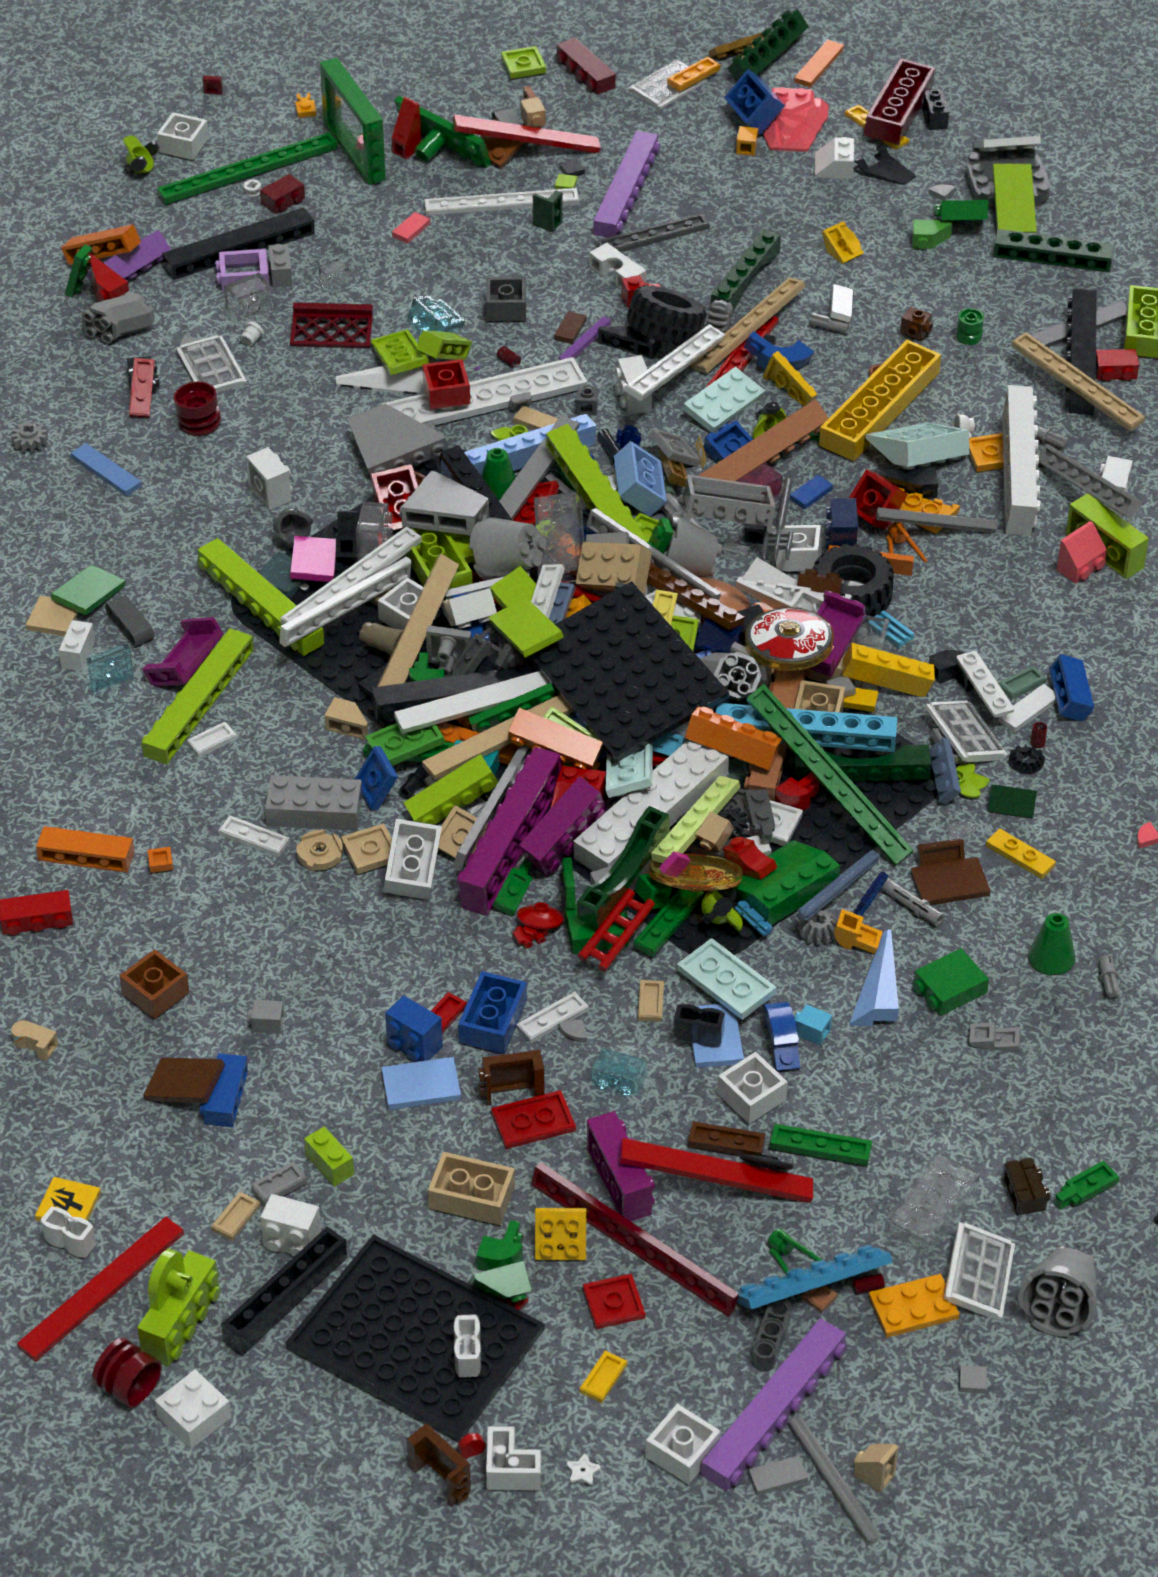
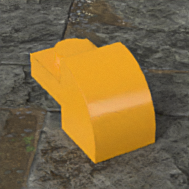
(852, 932)

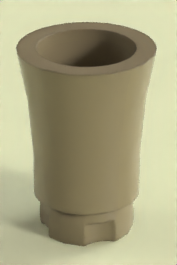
(380, 637)

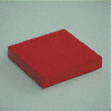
(613, 1301)

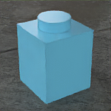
(813, 1024)

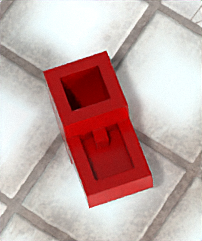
(797, 793)

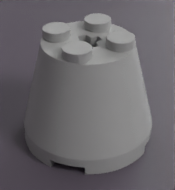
(504, 546)
(692, 547)
(1061, 1292)

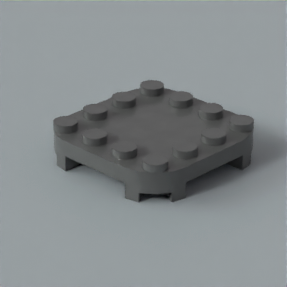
(981, 174)

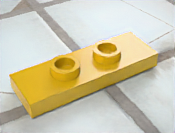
(1020, 853)

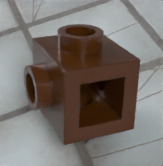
(916, 323)

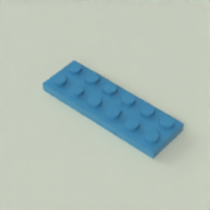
(817, 1275)

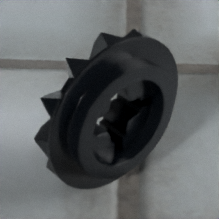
(1030, 765)

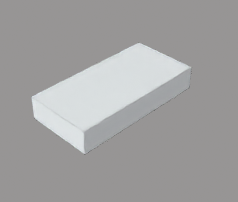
(211, 739)

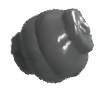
(290, 524)

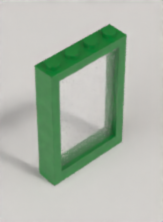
(353, 121)

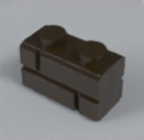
(1026, 1186)

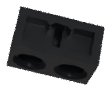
(935, 109)

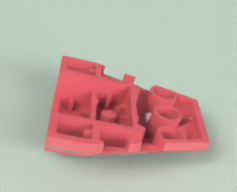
(797, 122)

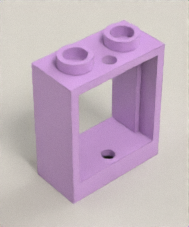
(240, 259)

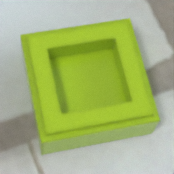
(565, 182)

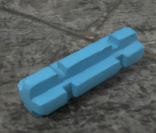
(753, 918)

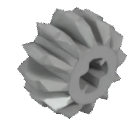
(720, 315)
(818, 927)

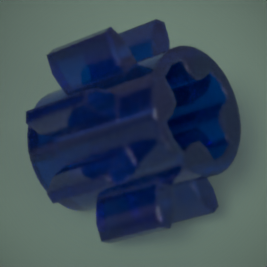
(628, 434)

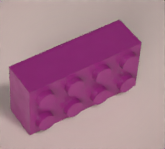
(562, 824)
(625, 1183)

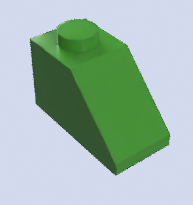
(930, 233)

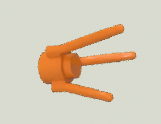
(898, 534)

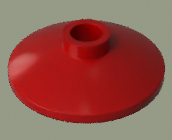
(540, 916)

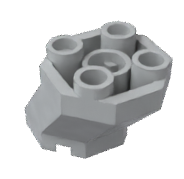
(117, 317)
(735, 671)

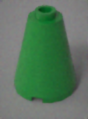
(498, 471)
(1053, 946)

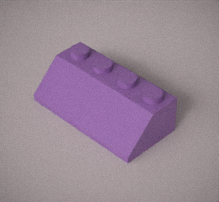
(140, 257)

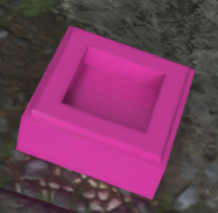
(674, 864)

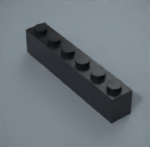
(284, 1290)

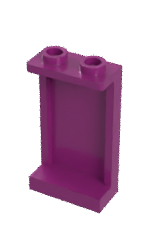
(845, 619)
(187, 654)

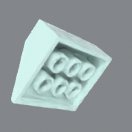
(921, 444)

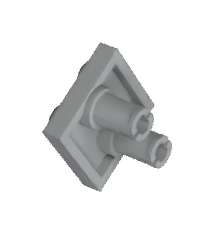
(445, 646)

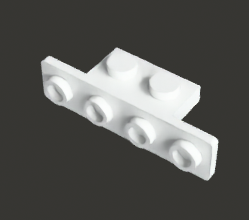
(985, 684)

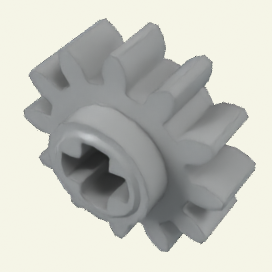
(29, 436)

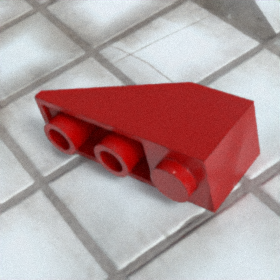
(407, 129)

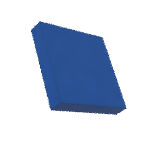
(376, 777)

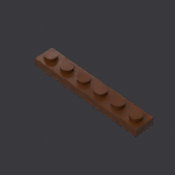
(694, 598)

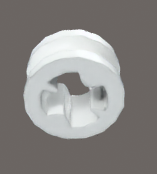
(252, 188)

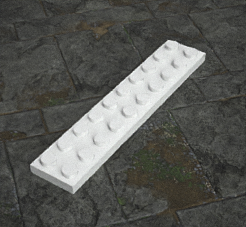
(495, 392)

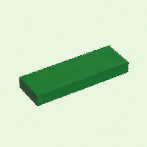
(568, 882)

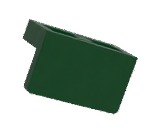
(548, 211)
(1012, 800)

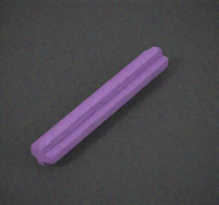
(585, 340)

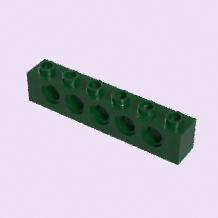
(769, 45)
(1053, 250)

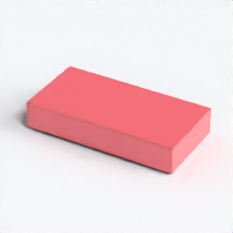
(411, 227)

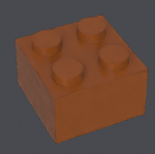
(154, 983)

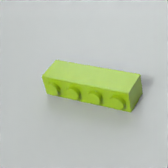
(456, 788)

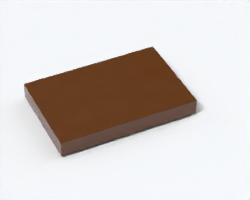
(950, 881)
(184, 1080)

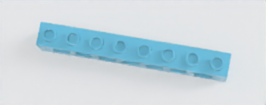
(828, 728)

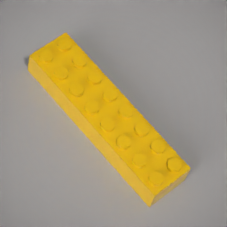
(880, 399)

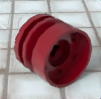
(197, 408)
(126, 1372)

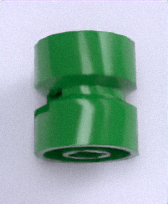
(970, 326)

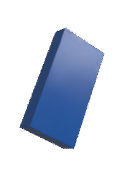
(811, 492)

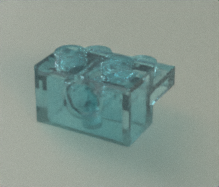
(434, 315)

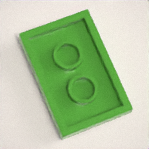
(404, 746)

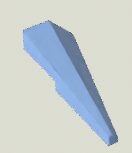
(879, 993)

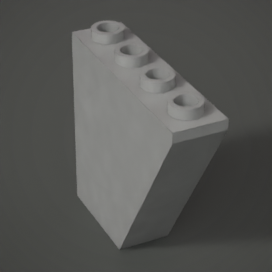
(394, 439)
(444, 506)

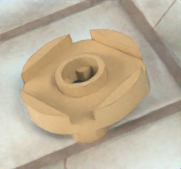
(319, 860)

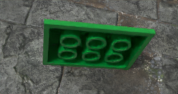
(797, 879)

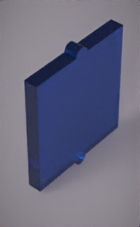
(716, 637)

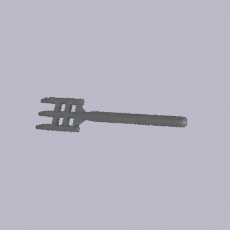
(780, 538)

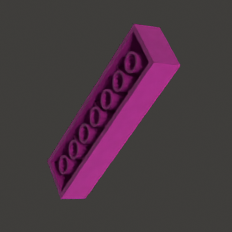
(514, 819)

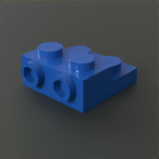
(726, 440)

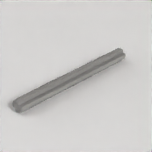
(936, 520)
(834, 1480)

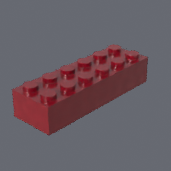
(899, 101)

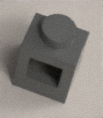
(587, 395)

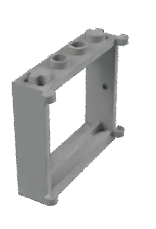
(728, 501)

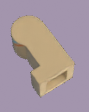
(35, 1038)

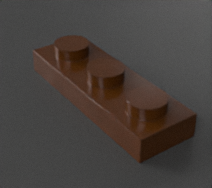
(726, 1139)

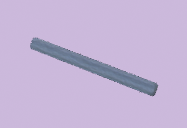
(838, 885)

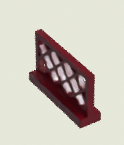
(332, 314)

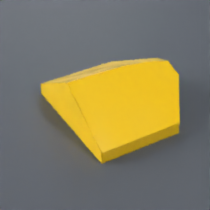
(841, 243)

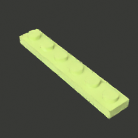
(685, 830)

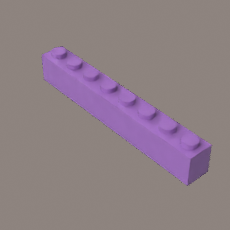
(626, 184)
(773, 1405)

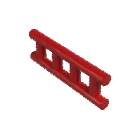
(617, 942)

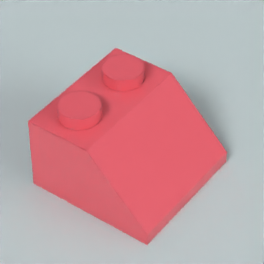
(1081, 553)

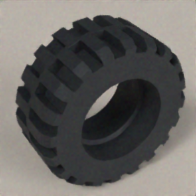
(665, 314)
(864, 566)

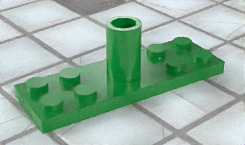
(442, 132)

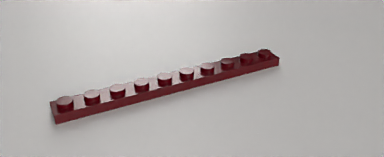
(636, 1240)

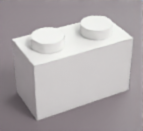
(77, 645)

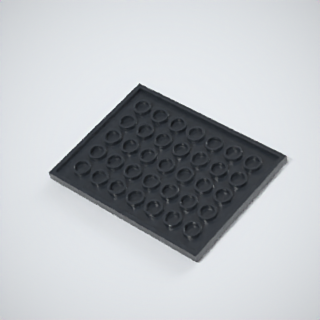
(627, 672)
(393, 1336)

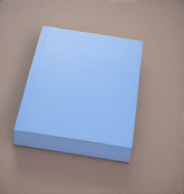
(726, 1053)
(421, 1083)

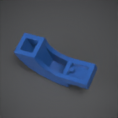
(797, 354)
(783, 1035)

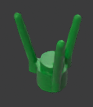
(783, 1243)

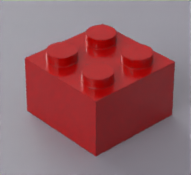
(446, 384)
(875, 493)

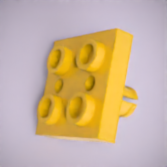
(560, 1224)

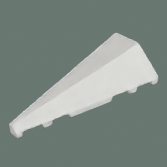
(381, 380)
(783, 594)

